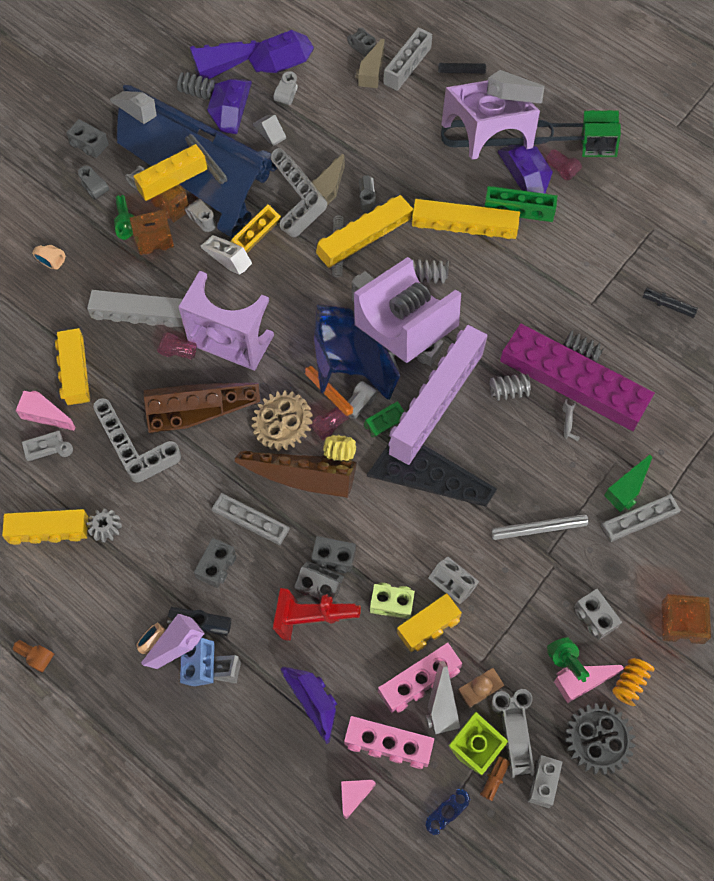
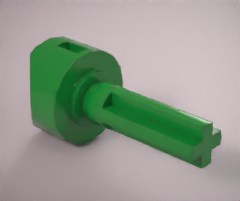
(122, 221)
(565, 654)

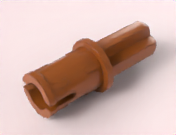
(495, 778)

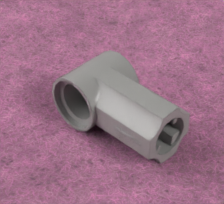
(361, 397)

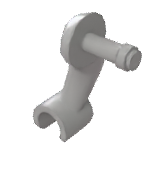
(568, 420)

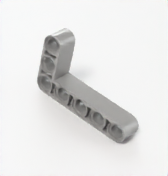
(312, 201)
(126, 446)

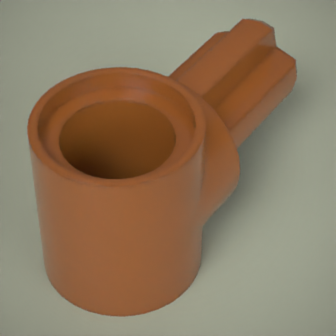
(36, 656)

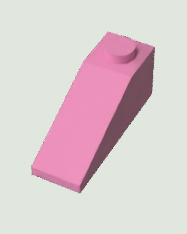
(37, 408)
(572, 688)

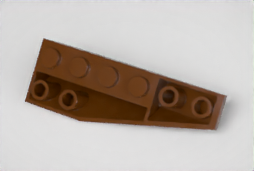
(193, 404)
(302, 471)

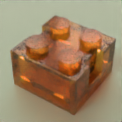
(173, 201)
(151, 232)
(686, 618)

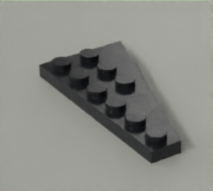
(433, 474)

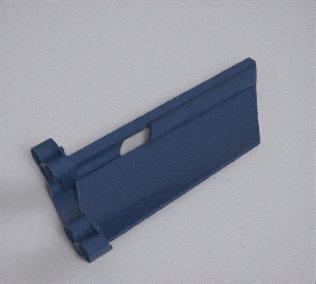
(166, 137)

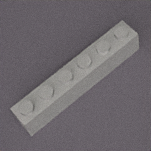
(135, 308)

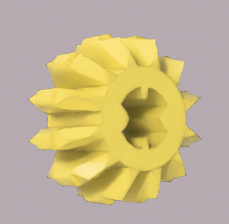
(339, 448)

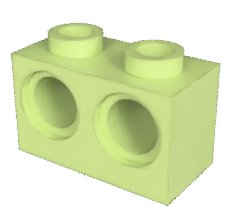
(391, 606)

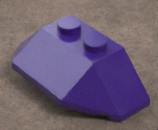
(281, 52)
(229, 103)
(527, 167)
(313, 699)

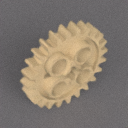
(276, 407)

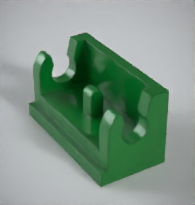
(384, 419)

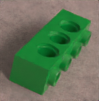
(530, 204)

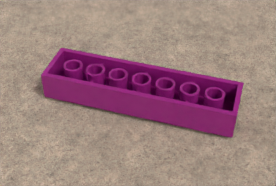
(577, 377)

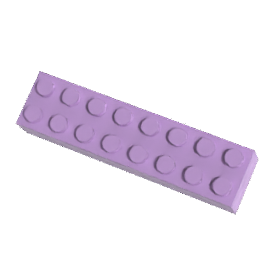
(436, 394)

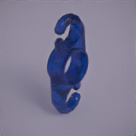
(437, 814)

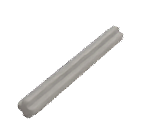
(539, 527)

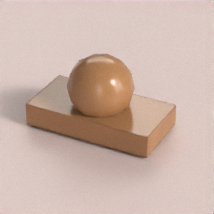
(481, 688)

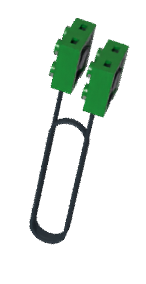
(598, 136)

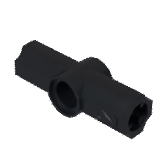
(212, 623)

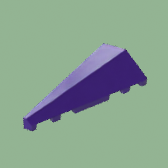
(218, 59)

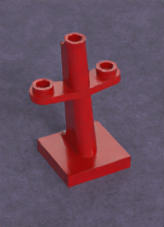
(290, 613)

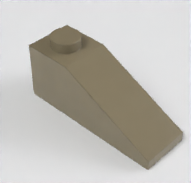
(370, 67)

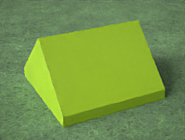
(477, 744)

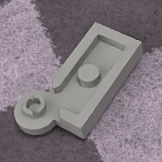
(46, 445)

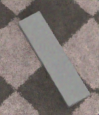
(640, 518)
(250, 519)

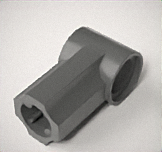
(367, 194)

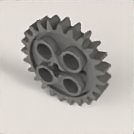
(607, 757)

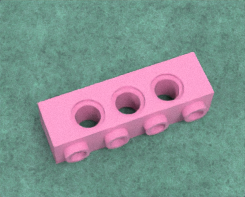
(424, 667)
(358, 727)

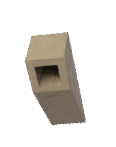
(330, 179)

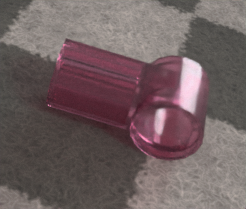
(567, 167)
(172, 345)
(325, 425)

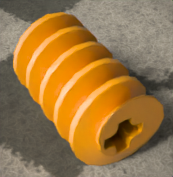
(631, 679)

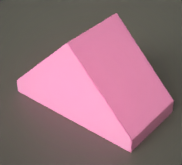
(353, 794)

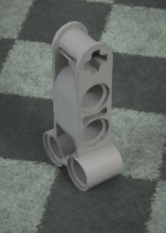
(516, 731)

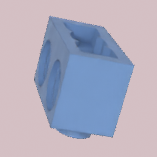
(198, 664)

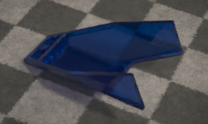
(349, 350)

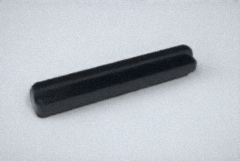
(462, 68)

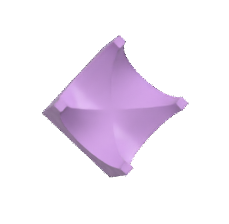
(487, 115)
(224, 332)

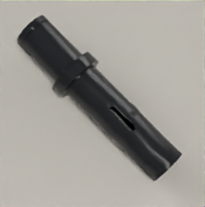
(669, 302)

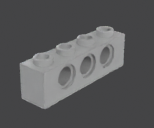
(407, 59)

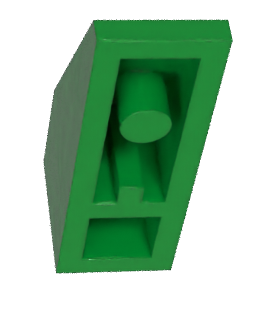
(626, 489)

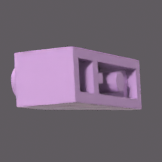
(175, 641)

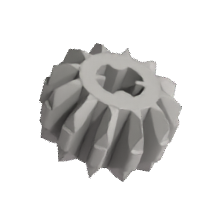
(102, 518)

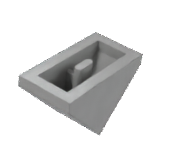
(270, 129)
(226, 668)

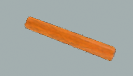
(330, 392)

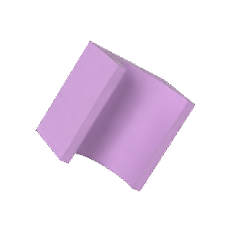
(416, 331)

